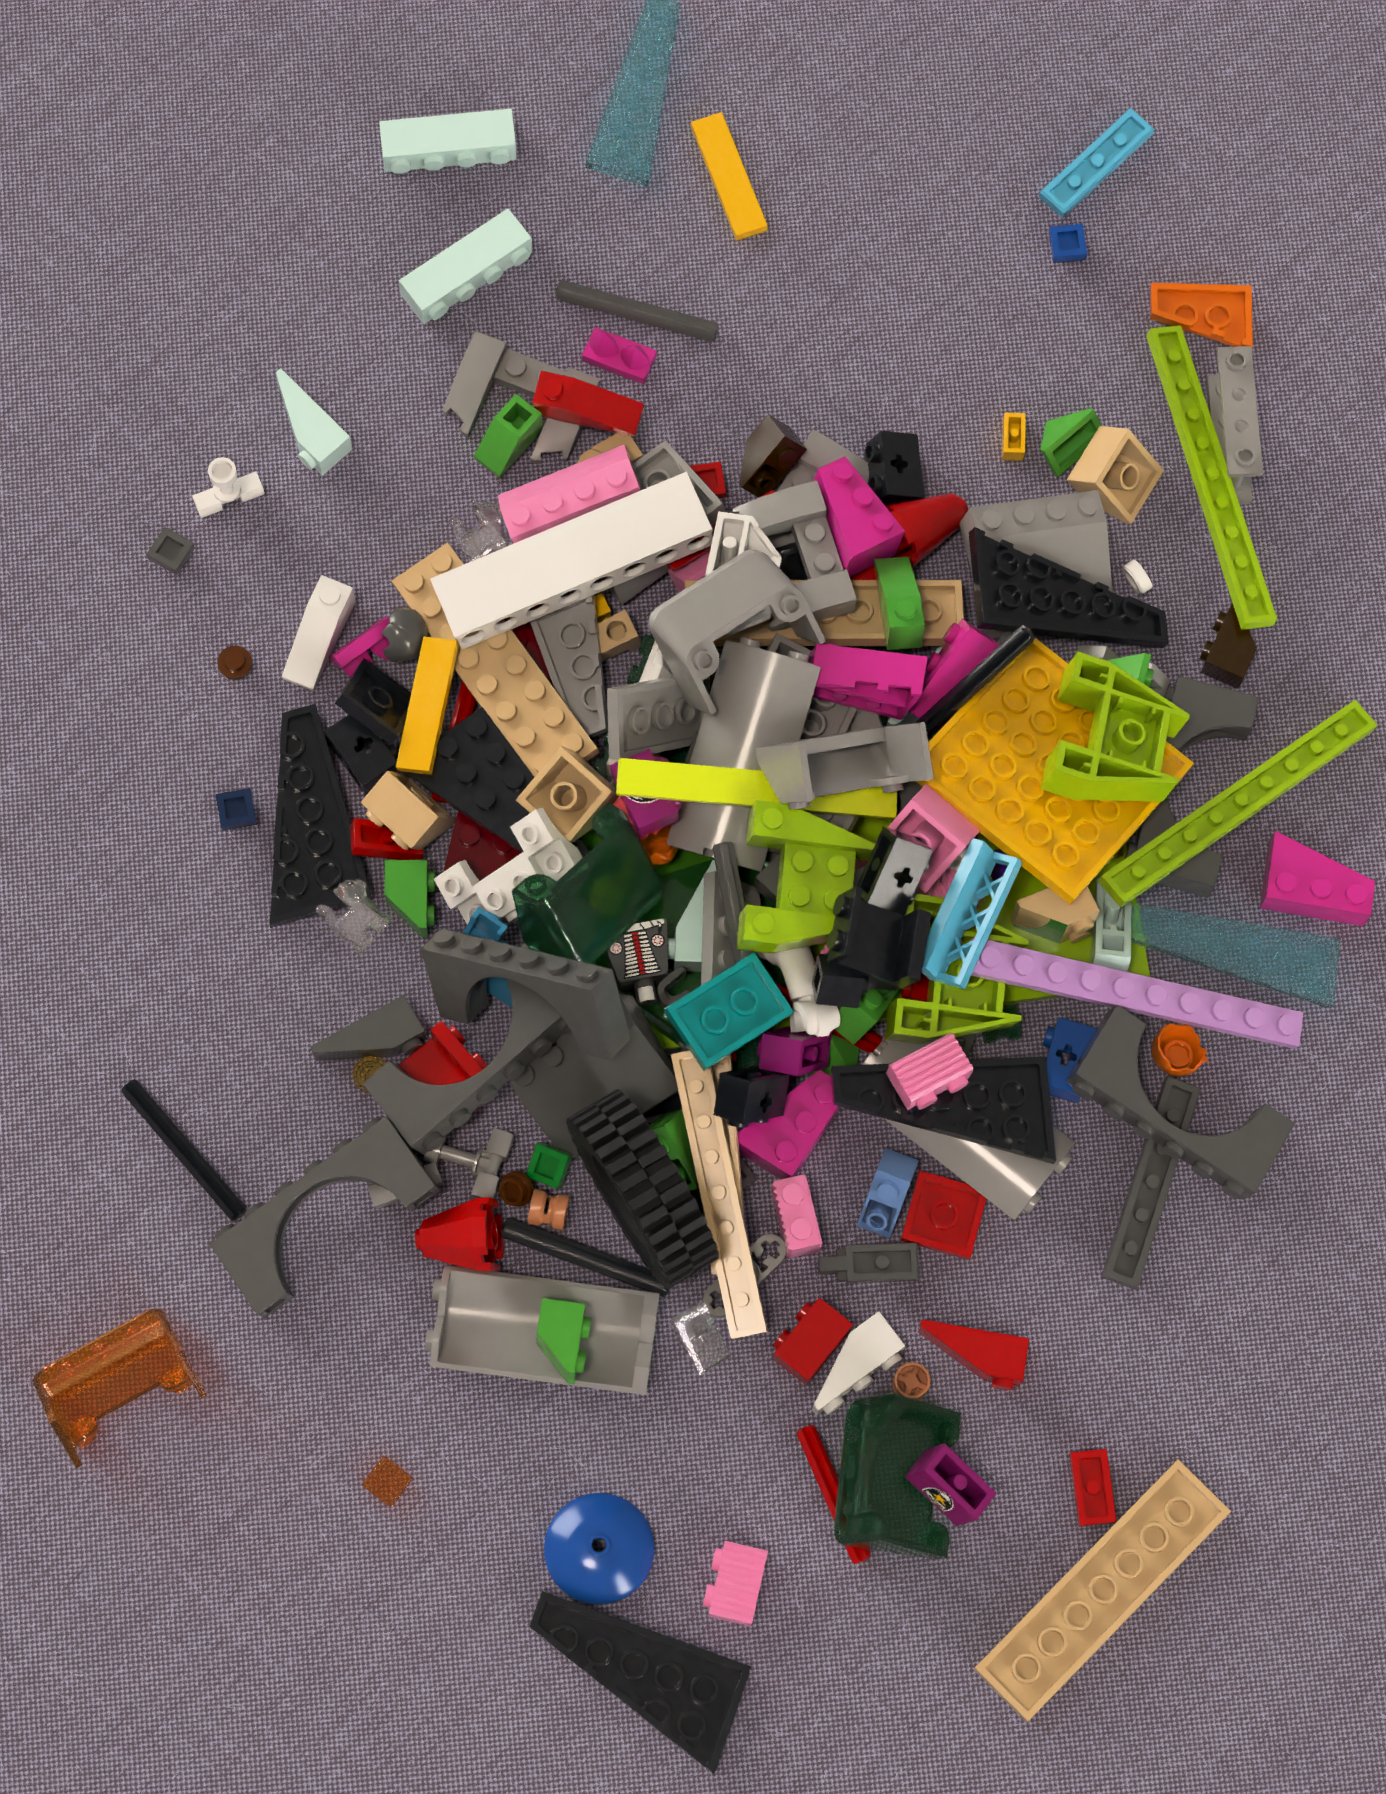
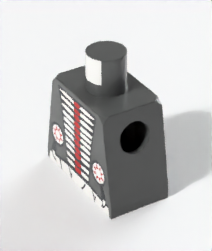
(640, 959)

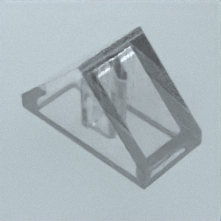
(700, 1337)

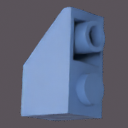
(887, 1193)

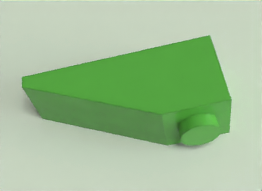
(899, 603)

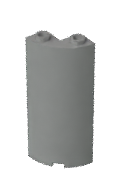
(758, 704)
(998, 1175)
(492, 1322)

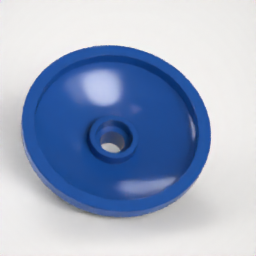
(604, 1575)

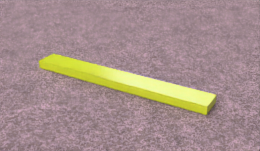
(737, 788)

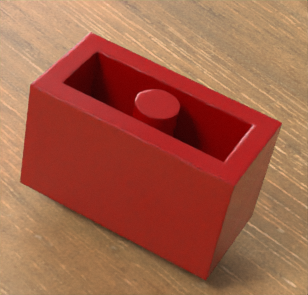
(811, 1341)

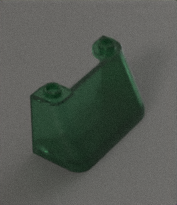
(595, 898)
(874, 1499)

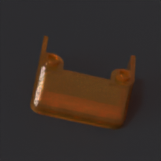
(111, 1374)

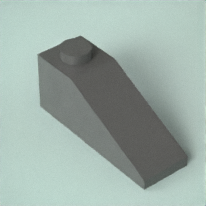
(379, 1034)

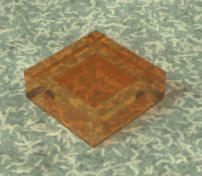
(387, 1481)

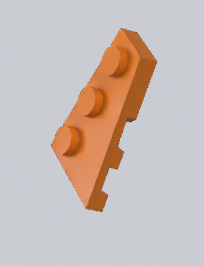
(1206, 310)

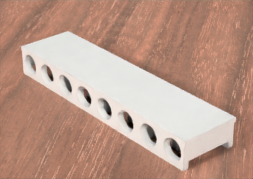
(573, 559)

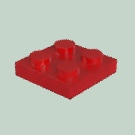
(943, 1215)

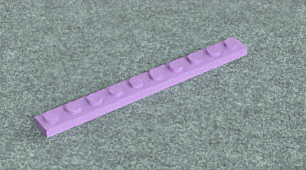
(1139, 994)

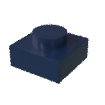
(236, 809)

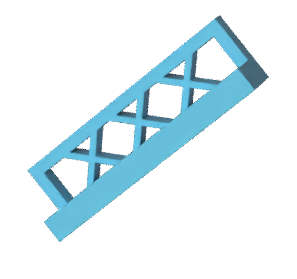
(954, 916)

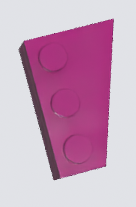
(857, 517)
(962, 652)
(868, 678)
(1313, 885)
(789, 1139)

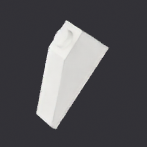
(319, 632)

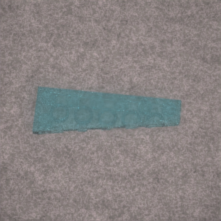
(632, 116)
(1264, 955)

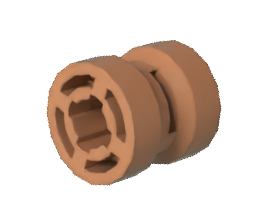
(556, 1212)
(912, 1376)

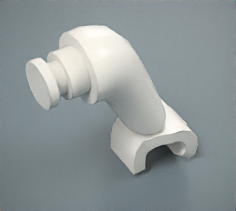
(798, 971)

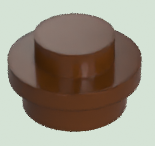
(234, 662)
(516, 1188)

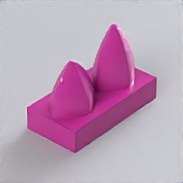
(619, 355)
(354, 651)

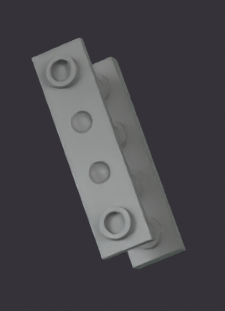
(1235, 417)

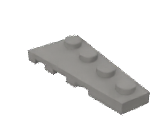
(573, 659)

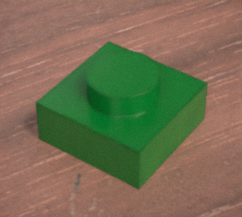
(549, 1165)

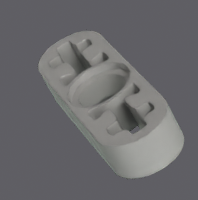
(769, 1264)

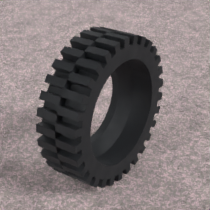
(642, 1188)

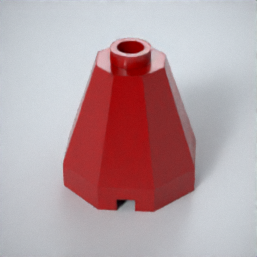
(464, 1236)

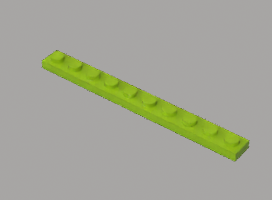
(1211, 478)
(1237, 803)

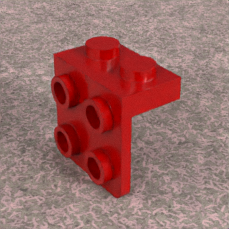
(443, 1059)

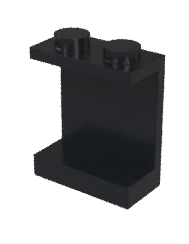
(877, 940)

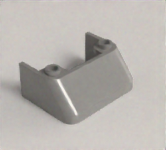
(717, 604)
(846, 762)

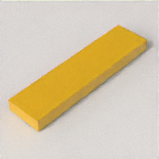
(728, 176)
(427, 705)

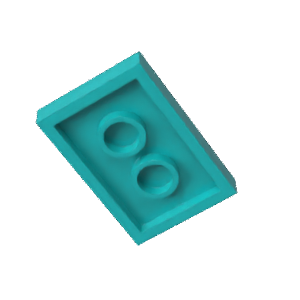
(728, 1011)

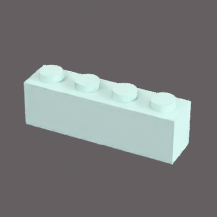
(448, 141)
(466, 266)

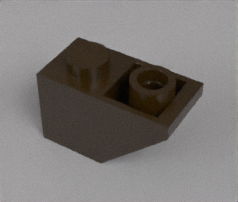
(769, 456)
(1231, 651)

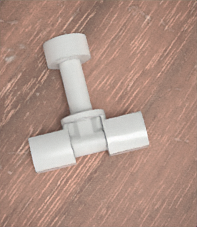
(226, 487)

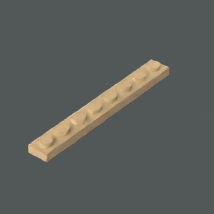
(719, 1197)

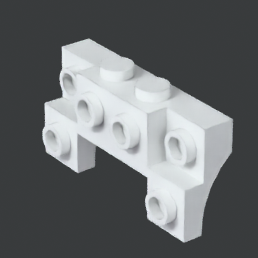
(544, 853)

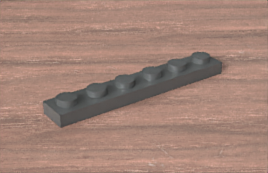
(1148, 1190)

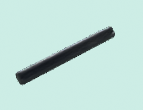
(977, 679)
(183, 1150)
(581, 1256)

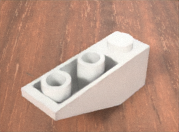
(865, 1351)

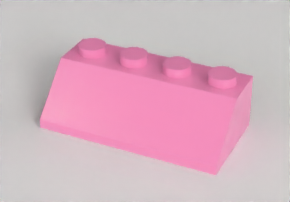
(568, 493)

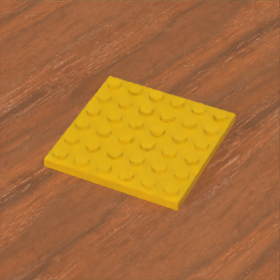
(993, 768)

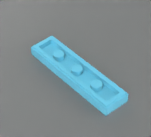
(1096, 163)

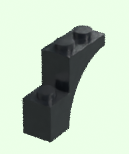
(841, 986)

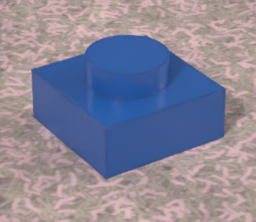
(1067, 243)

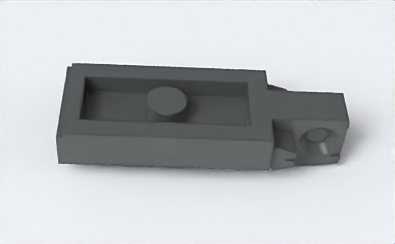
(872, 1263)

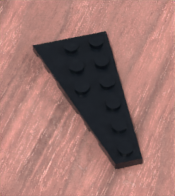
(1054, 600)
(481, 777)
(310, 824)
(999, 1107)
(665, 1681)

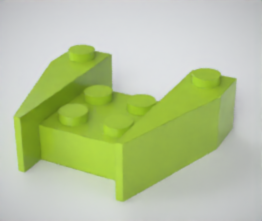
(1124, 737)
(813, 872)
(948, 1007)

